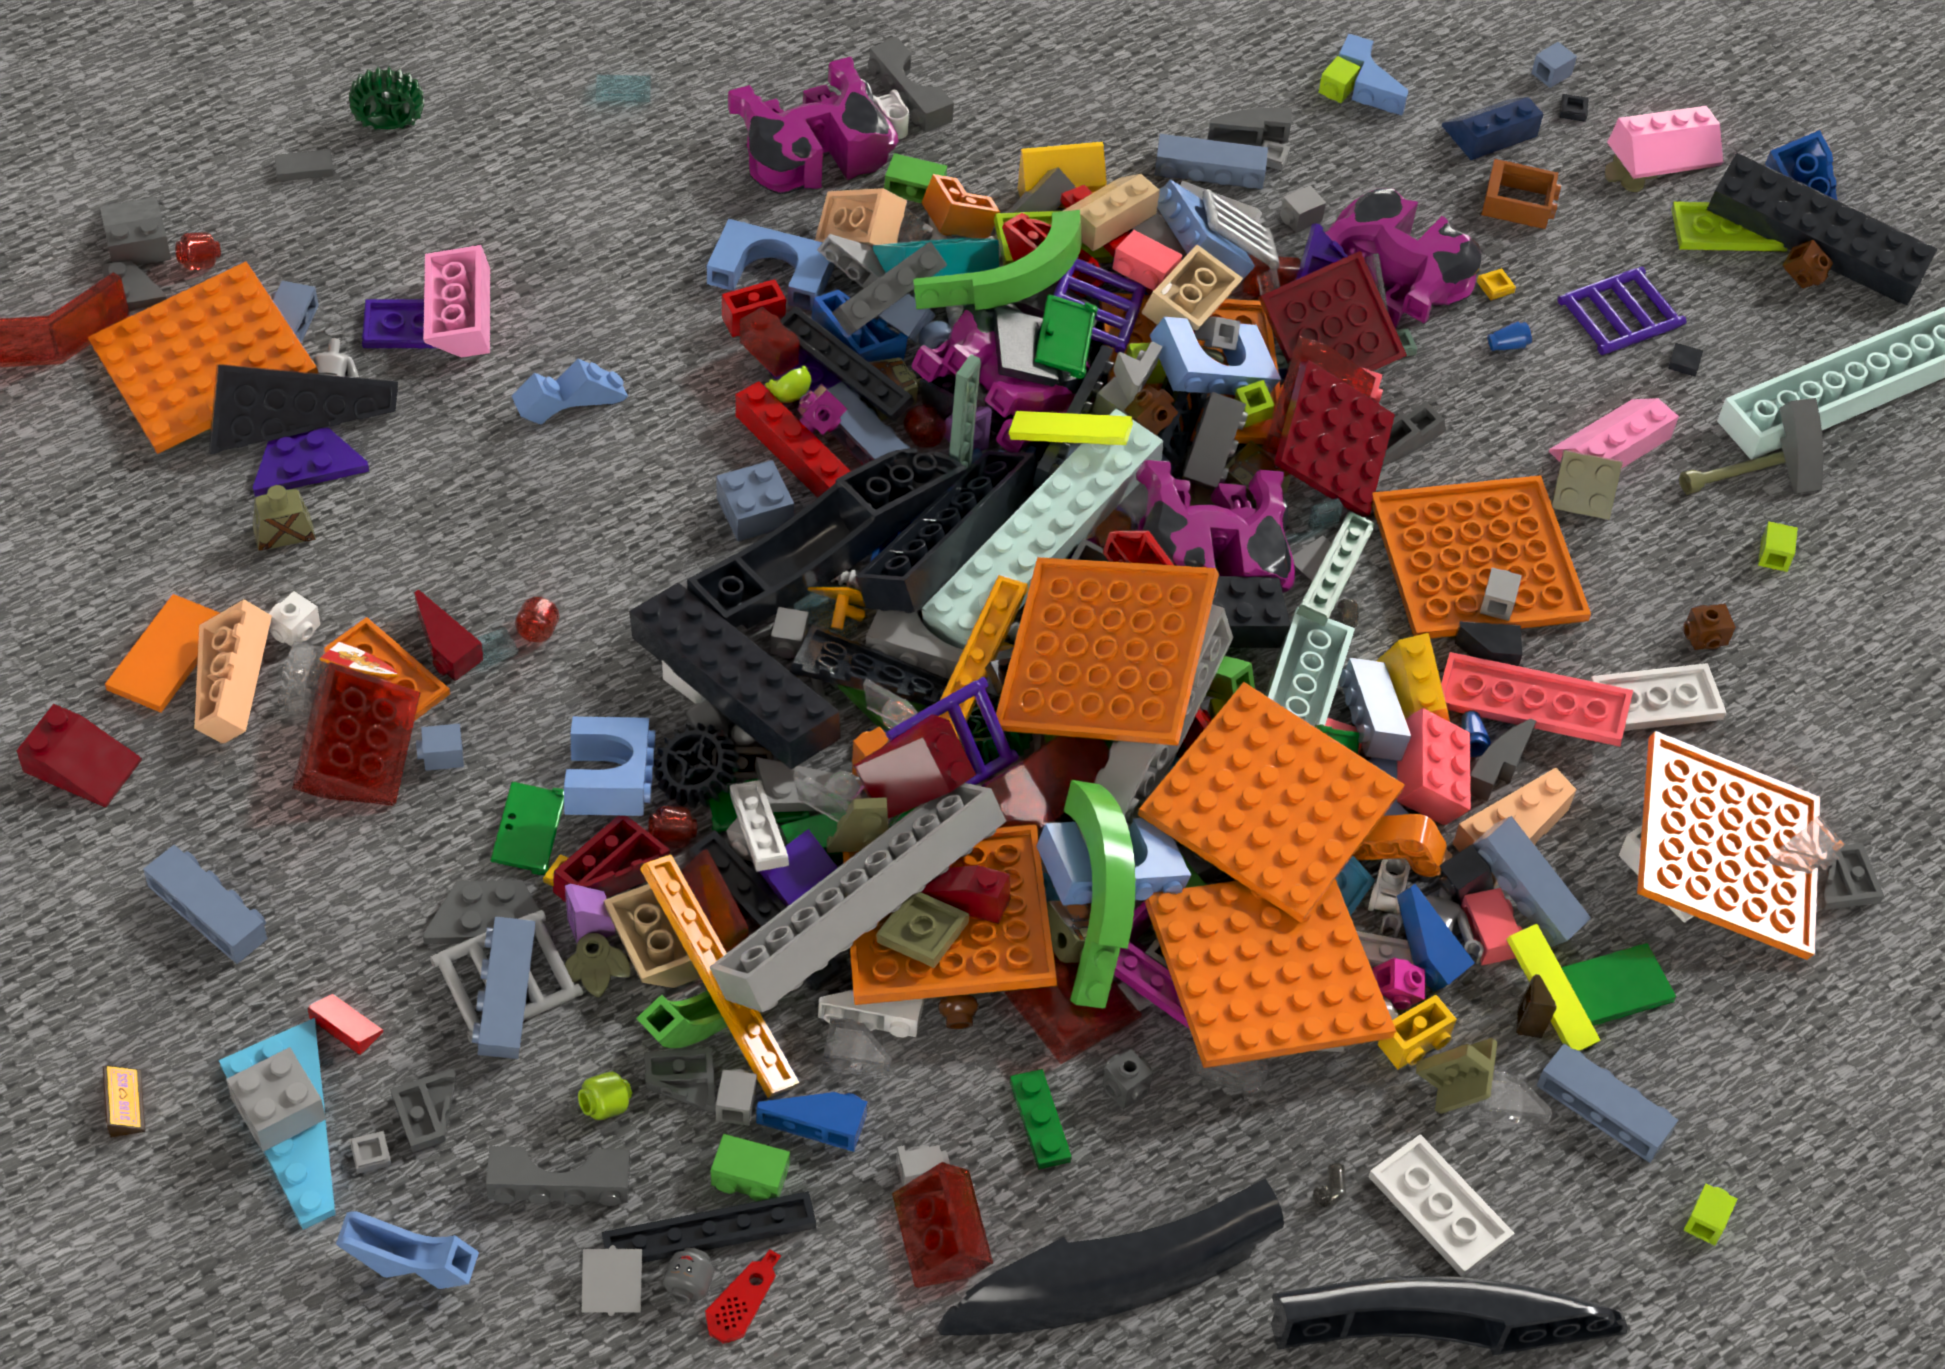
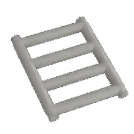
(1240, 229)
(538, 1003)

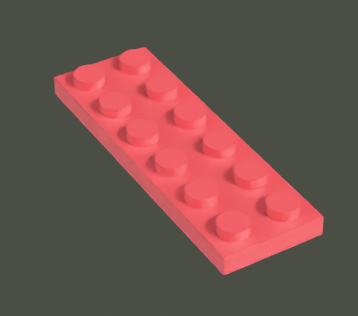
(1520, 694)

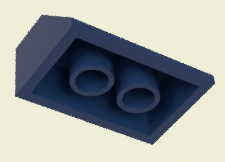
(1495, 127)

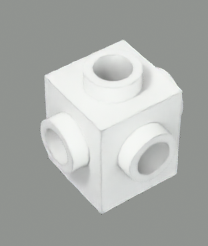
(294, 619)

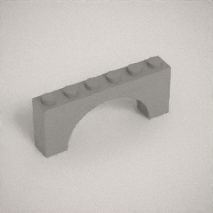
(907, 639)

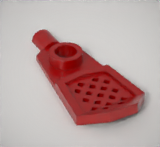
(747, 1295)

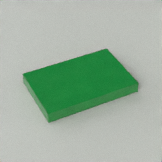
(1619, 984)

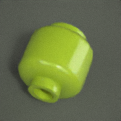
(604, 1096)

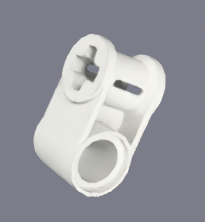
(895, 111)
(1389, 886)

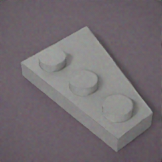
(780, 784)

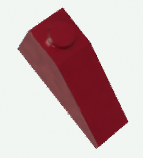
(450, 644)
(974, 890)

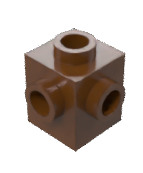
(1808, 264)
(1152, 409)
(1709, 626)

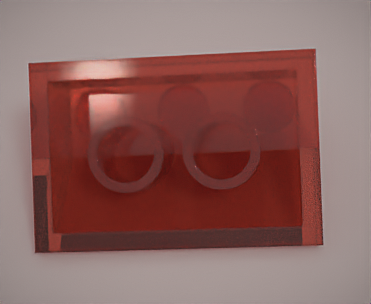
(716, 900)
(942, 1226)

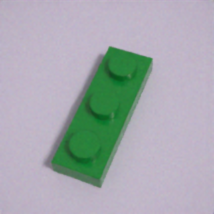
(1040, 1119)

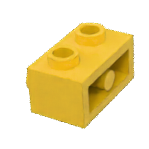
(1418, 1032)

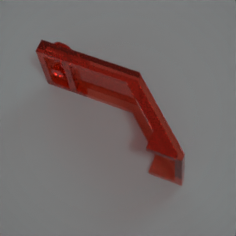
(66, 331)
(1040, 784)

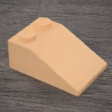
(862, 216)

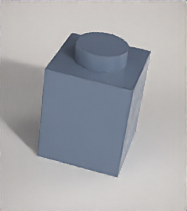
(1554, 64)
(441, 747)

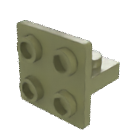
(1460, 1074)

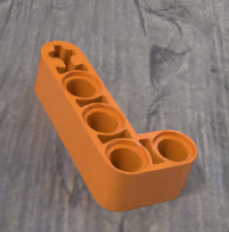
(1409, 838)

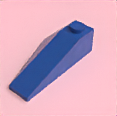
(1807, 162)

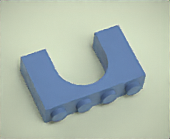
(1189, 223)
(746, 242)
(1194, 371)
(617, 789)
(1069, 865)

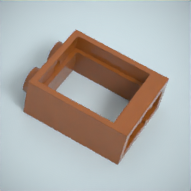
(1526, 179)

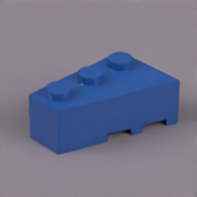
(871, 341)

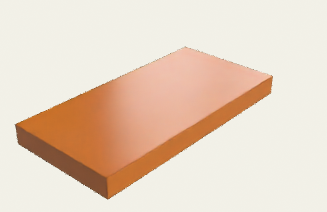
(162, 655)
(412, 674)

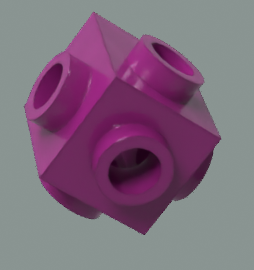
(820, 400)

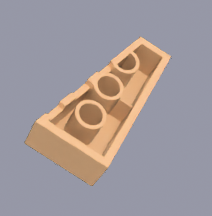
(229, 669)
(1533, 807)

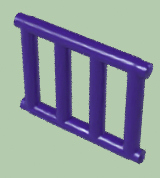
(1616, 284)
(1131, 306)
(951, 704)

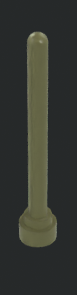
(1693, 480)

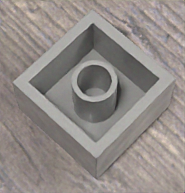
(276, 1099)

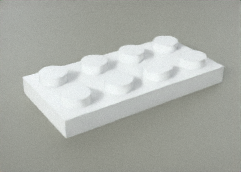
(1669, 696)
(1441, 1205)

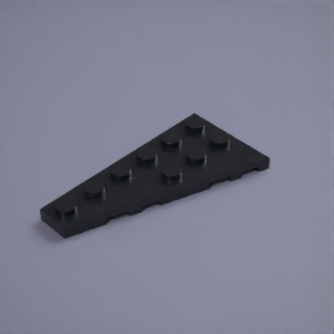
(275, 403)
(849, 664)

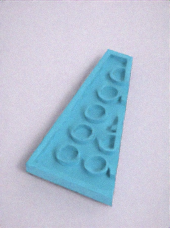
(302, 1160)

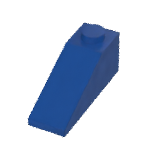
(1431, 940)
(820, 1117)

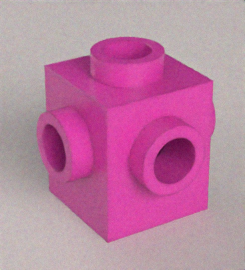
(1400, 982)

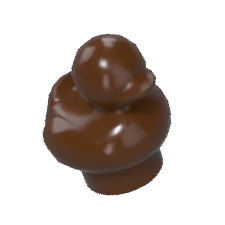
(958, 1010)

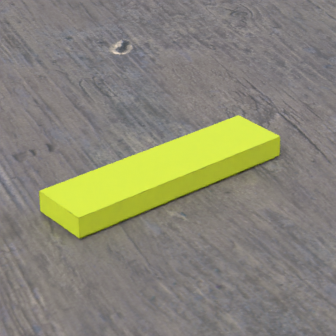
(1071, 428)
(1537, 958)

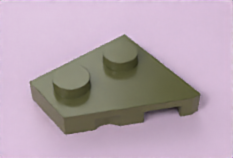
(860, 826)

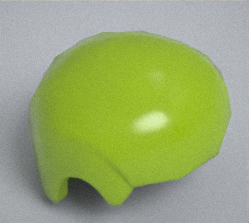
(790, 386)

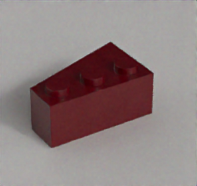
(610, 859)

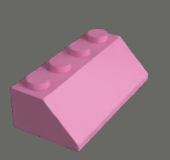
(1667, 142)
(457, 301)
(1624, 432)

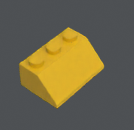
(1079, 162)
(1415, 676)

